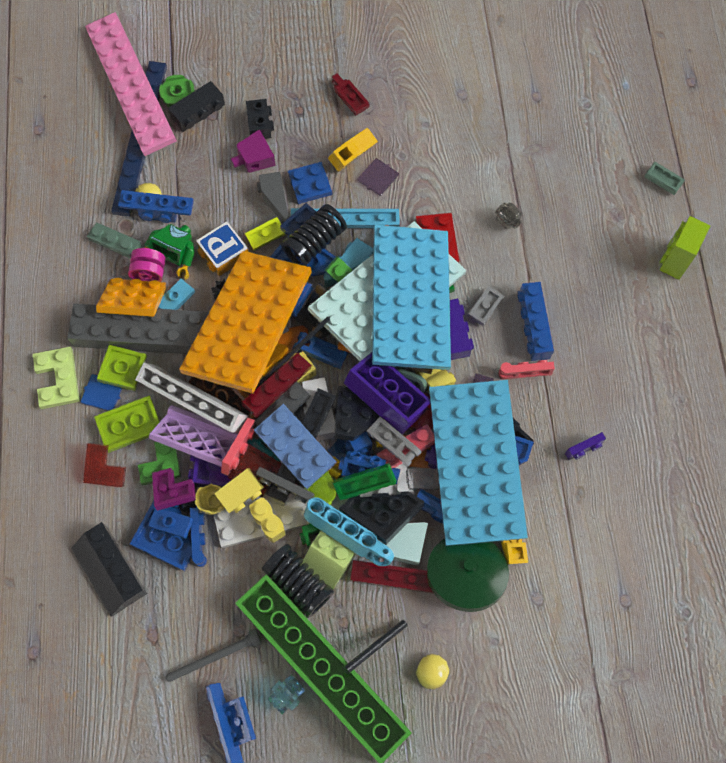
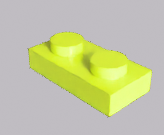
(265, 233)

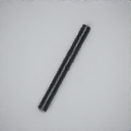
(348, 668)

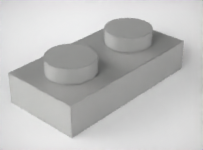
(485, 306)

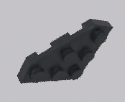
(352, 415)
(383, 513)

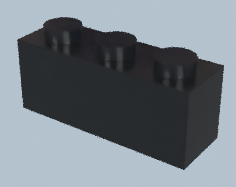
(196, 106)

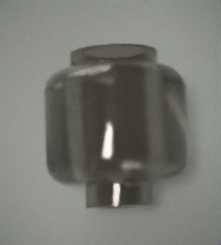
(508, 216)

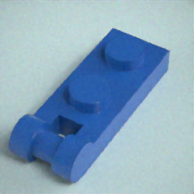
(322, 351)
(197, 537)

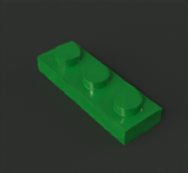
(364, 481)

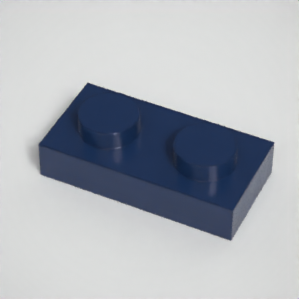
(297, 219)

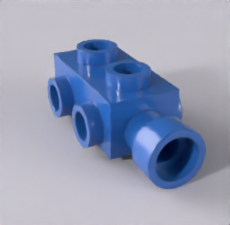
(357, 462)

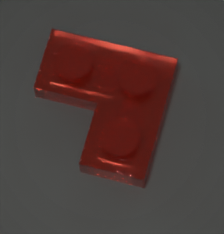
(97, 470)

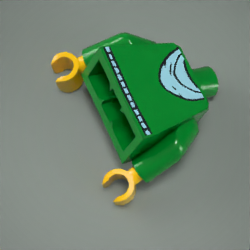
(174, 244)

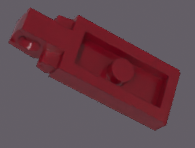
(349, 94)

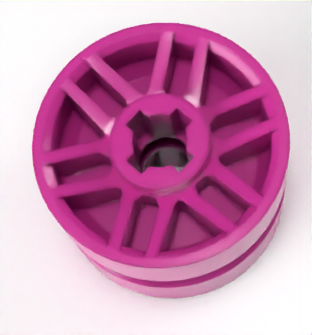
(146, 265)

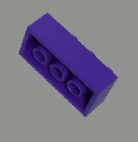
(387, 393)

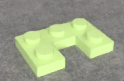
(66, 387)

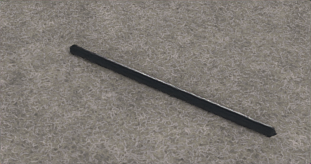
(293, 351)

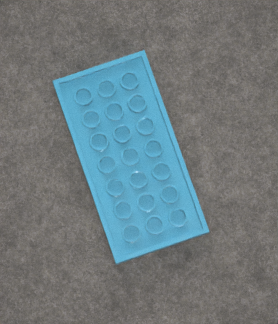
(411, 298)
(477, 463)

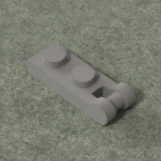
(393, 441)

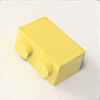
(239, 490)

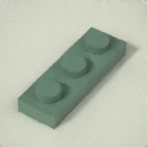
(113, 240)

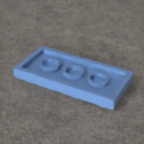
(295, 446)

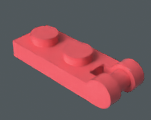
(524, 369)

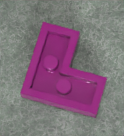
(169, 493)

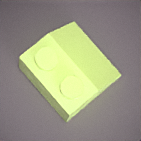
(328, 559)

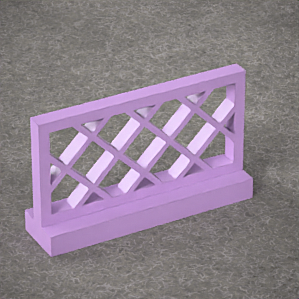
(196, 427)

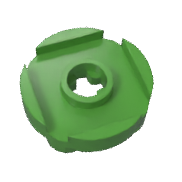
(169, 87)

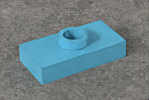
(176, 296)

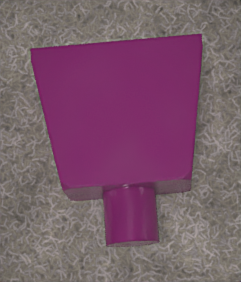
(253, 153)

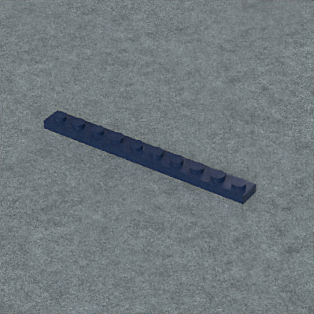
(134, 157)

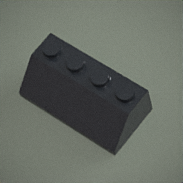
(108, 569)

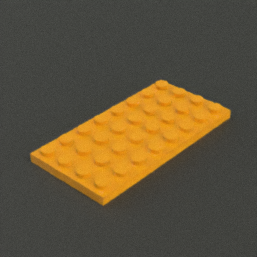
(246, 321)

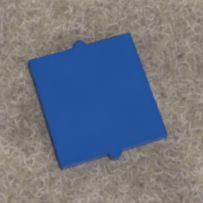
(100, 394)

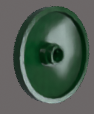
(468, 575)

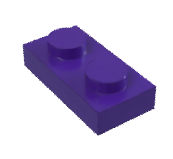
(578, 450)

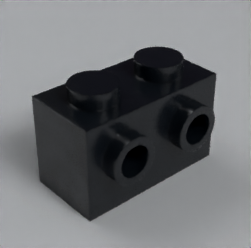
(258, 117)

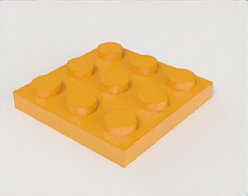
(131, 297)

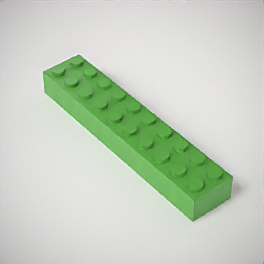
(322, 669)

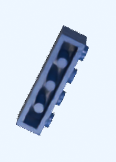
(536, 321)

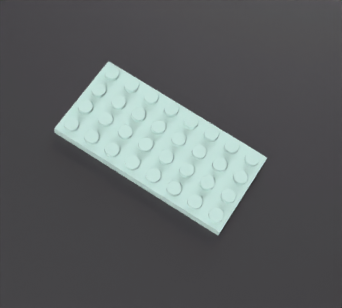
(351, 306)

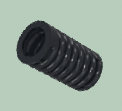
(314, 235)
(307, 605)

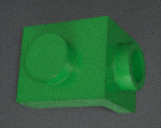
(308, 530)

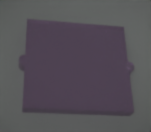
(378, 177)

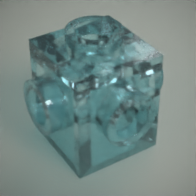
(286, 694)

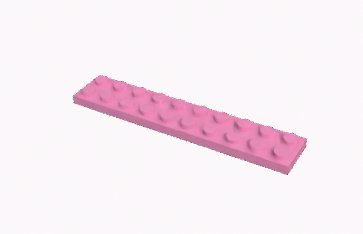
(130, 84)

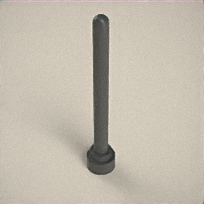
(250, 640)

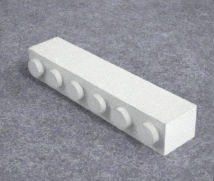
(191, 397)

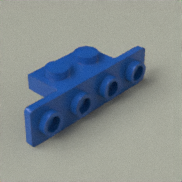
(156, 206)
(232, 722)

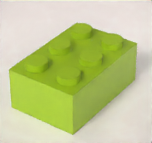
(683, 247)

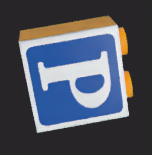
(221, 248)

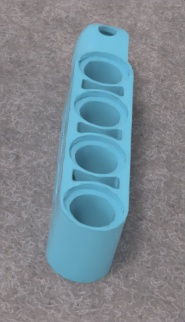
(343, 523)

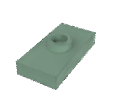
(664, 178)

